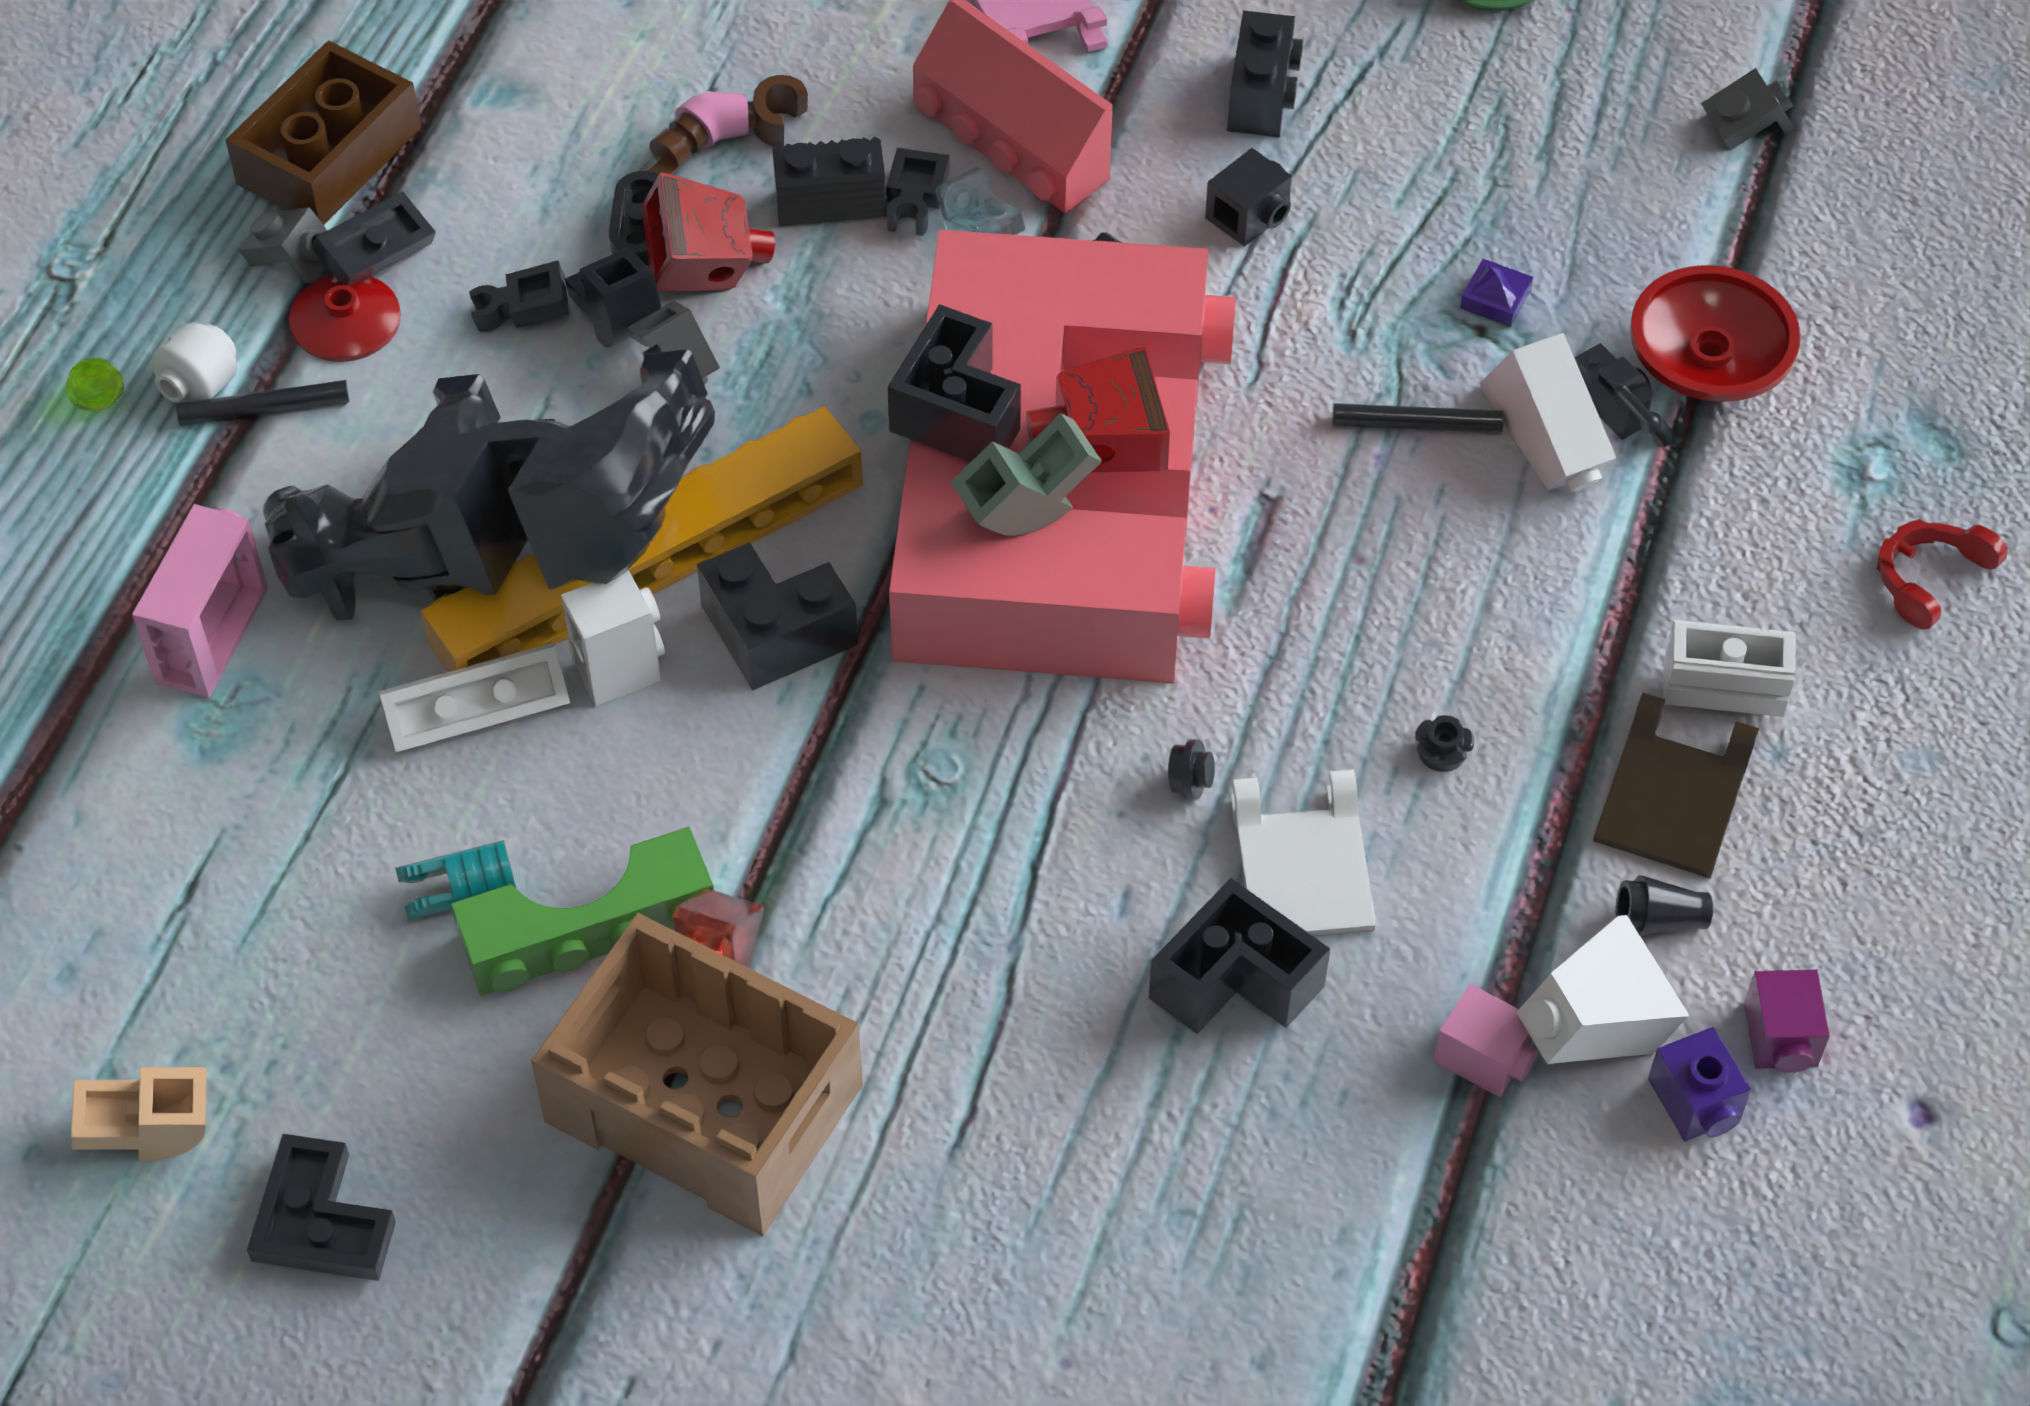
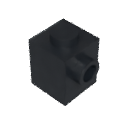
(1248, 197)

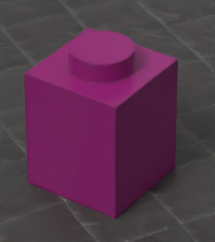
(1786, 1019)

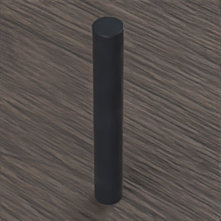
(262, 402)
(1417, 417)

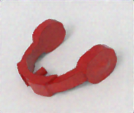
(1912, 601)

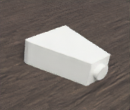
(1550, 413)
(1603, 1001)

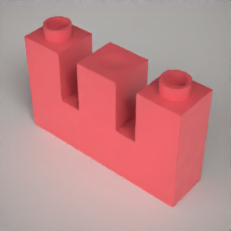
(1108, 578)

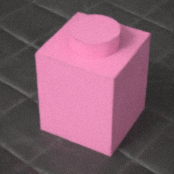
(1485, 1042)

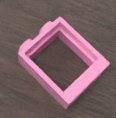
(201, 600)

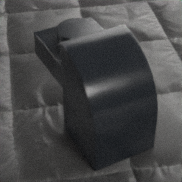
(614, 294)

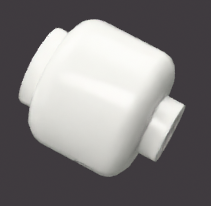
(194, 363)

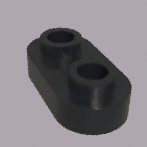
(626, 219)

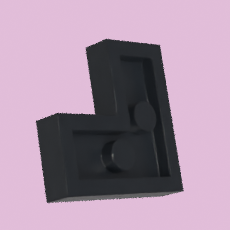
(304, 1224)

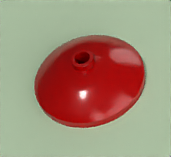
(1715, 333)

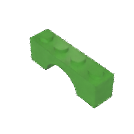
(519, 940)

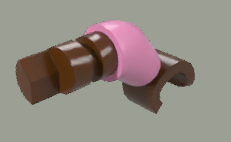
(725, 116)

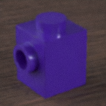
(1699, 1085)

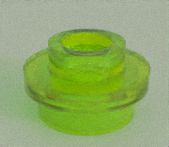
(94, 384)

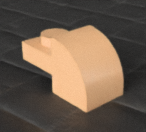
(154, 1115)

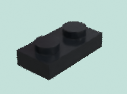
(374, 240)

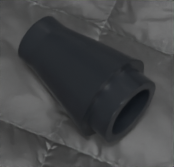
(1662, 907)

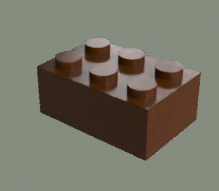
(324, 132)

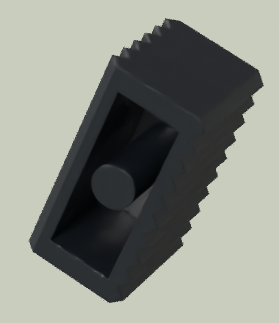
(829, 181)

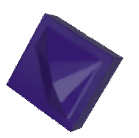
(1496, 292)

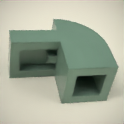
(1027, 488)

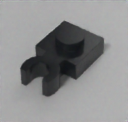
(913, 186)
(528, 298)

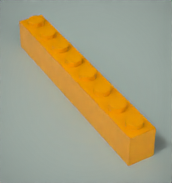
(709, 513)

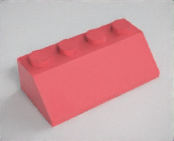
(1014, 106)

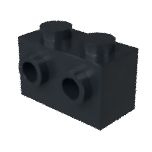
(1261, 73)

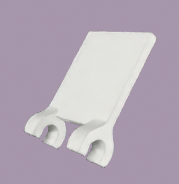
(1307, 861)

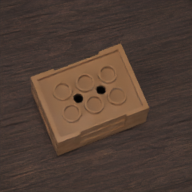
(735, 1035)

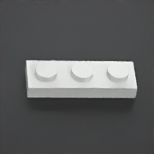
(474, 697)

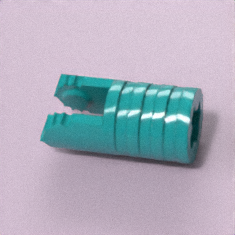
(468, 872)

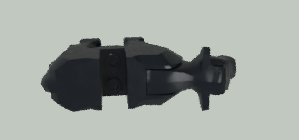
(475, 490)

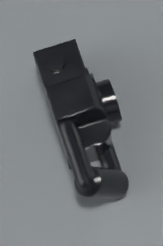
(1622, 395)

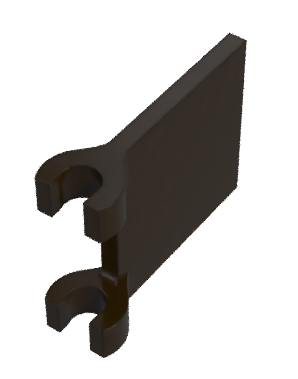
(1672, 797)

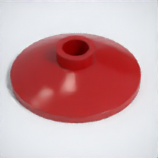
(344, 320)

